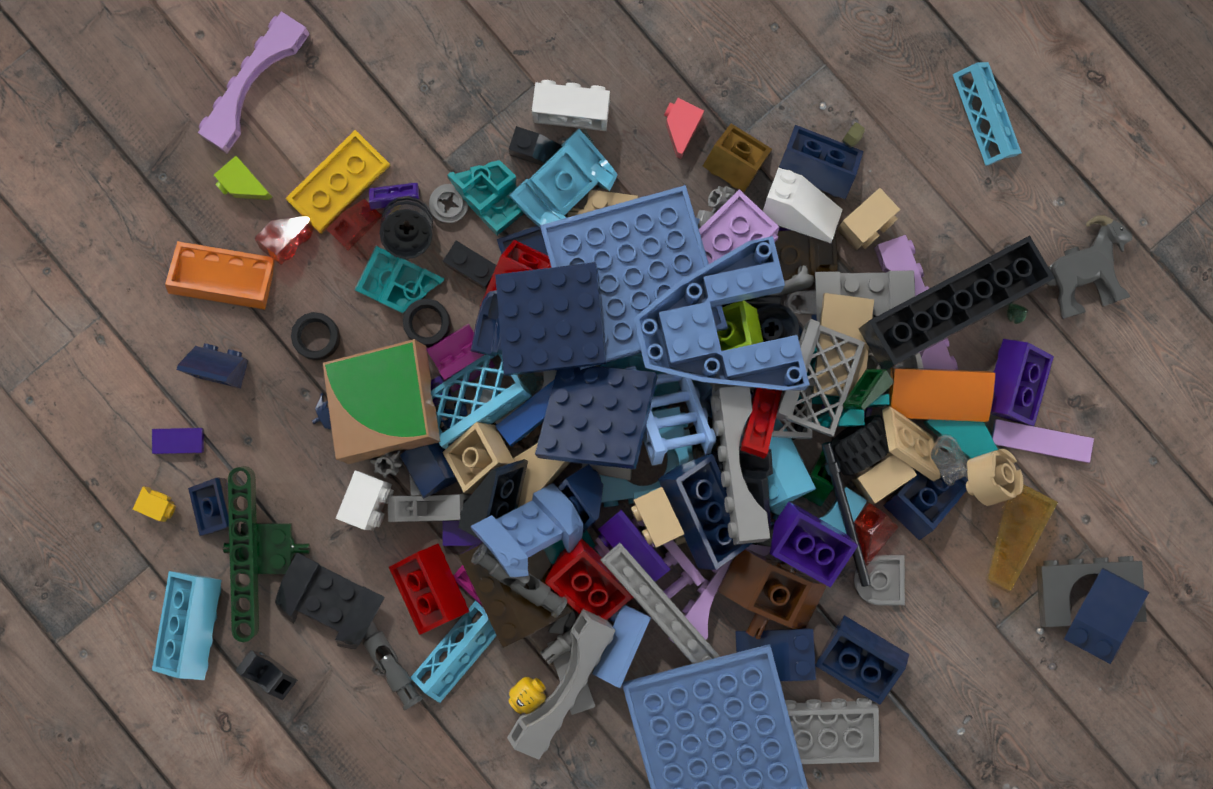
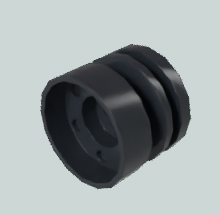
(403, 240)

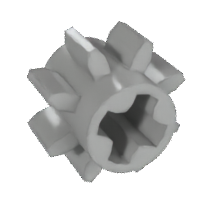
(719, 197)
(387, 463)

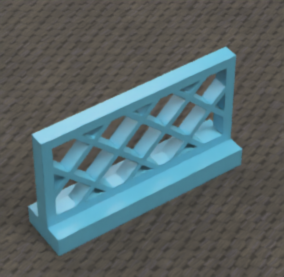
(488, 412)

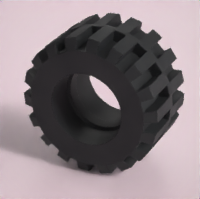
(861, 445)

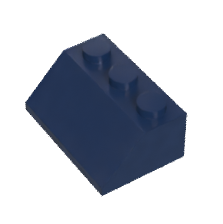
(822, 161)
(862, 660)

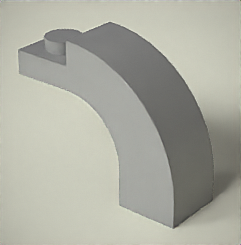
(427, 509)

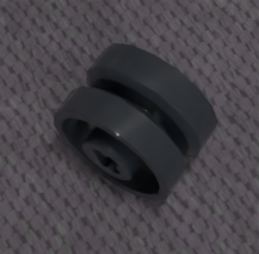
(778, 322)

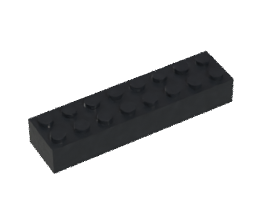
(956, 303)

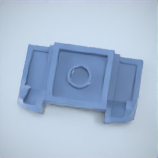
(531, 529)

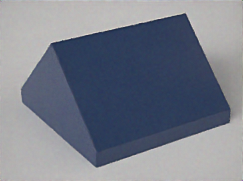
(428, 468)
(210, 505)

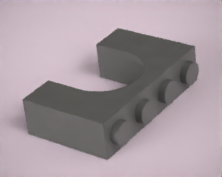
(1056, 581)

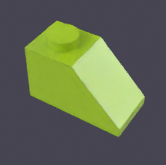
(240, 182)

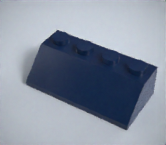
(699, 505)

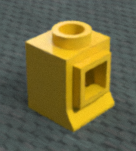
(154, 504)

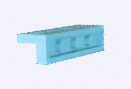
(995, 112)
(459, 656)

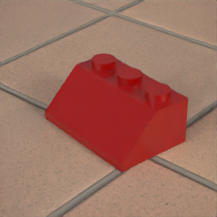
(587, 582)
(429, 588)

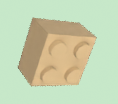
(871, 216)
(476, 455)
(883, 478)
(657, 518)

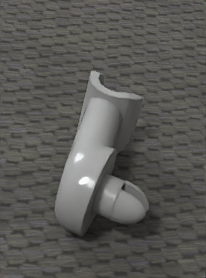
(797, 282)

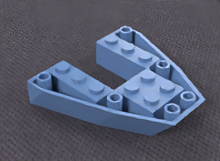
(681, 334)

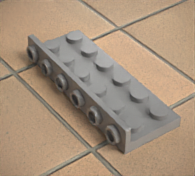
(835, 730)

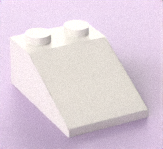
(801, 206)

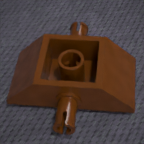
(753, 585)

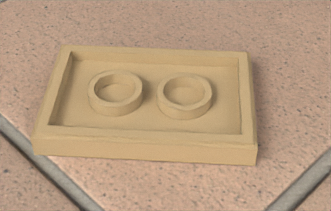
(910, 443)

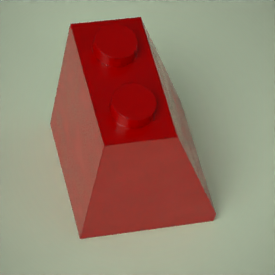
(516, 259)

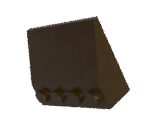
(508, 611)

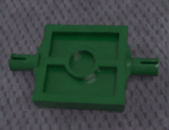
(274, 547)

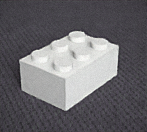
(571, 105)
(364, 501)

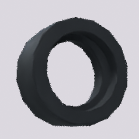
(423, 304)
(304, 321)

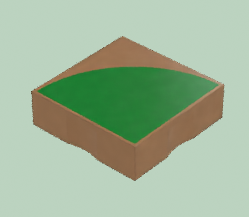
(381, 402)

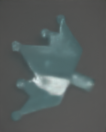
(529, 381)

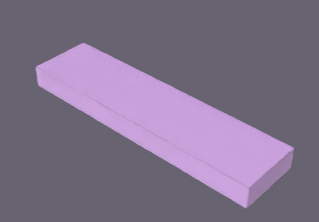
(1042, 441)

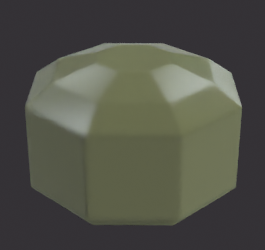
(854, 135)

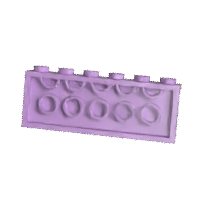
(734, 225)

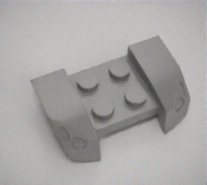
(885, 288)

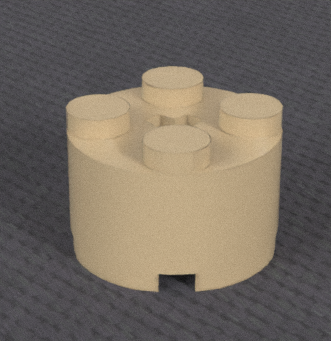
(994, 477)

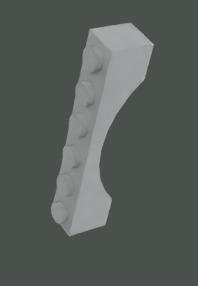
(747, 517)
(535, 730)

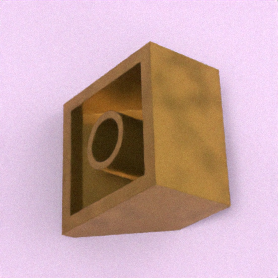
(737, 157)

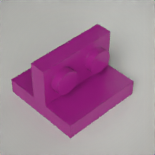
(454, 354)

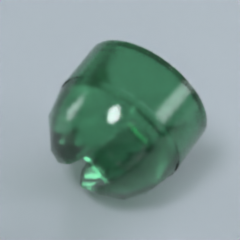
(1017, 313)

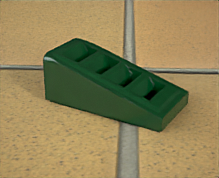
(868, 389)

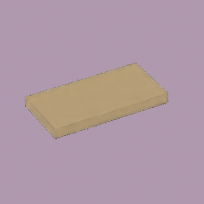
(845, 316)

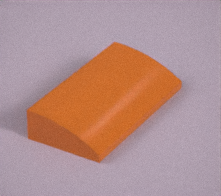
(220, 275)
(942, 394)

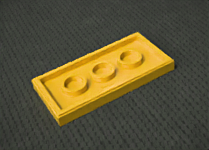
(338, 181)

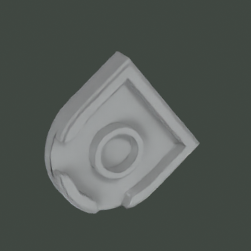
(886, 580)

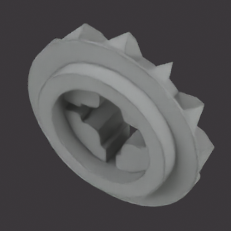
(438, 210)

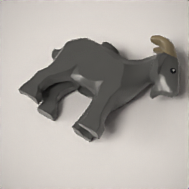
(1090, 266)

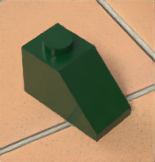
(821, 481)

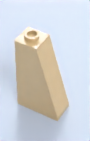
(538, 473)

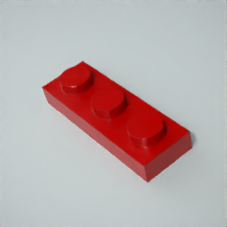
(761, 421)

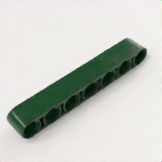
(237, 564)

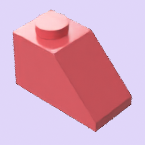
(682, 123)

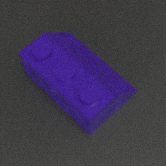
(1020, 381)
(622, 530)
(810, 544)

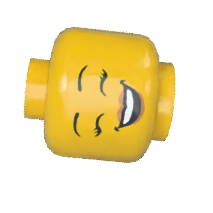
(527, 695)

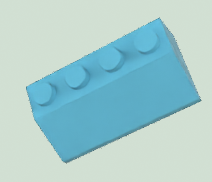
(789, 474)
(186, 626)

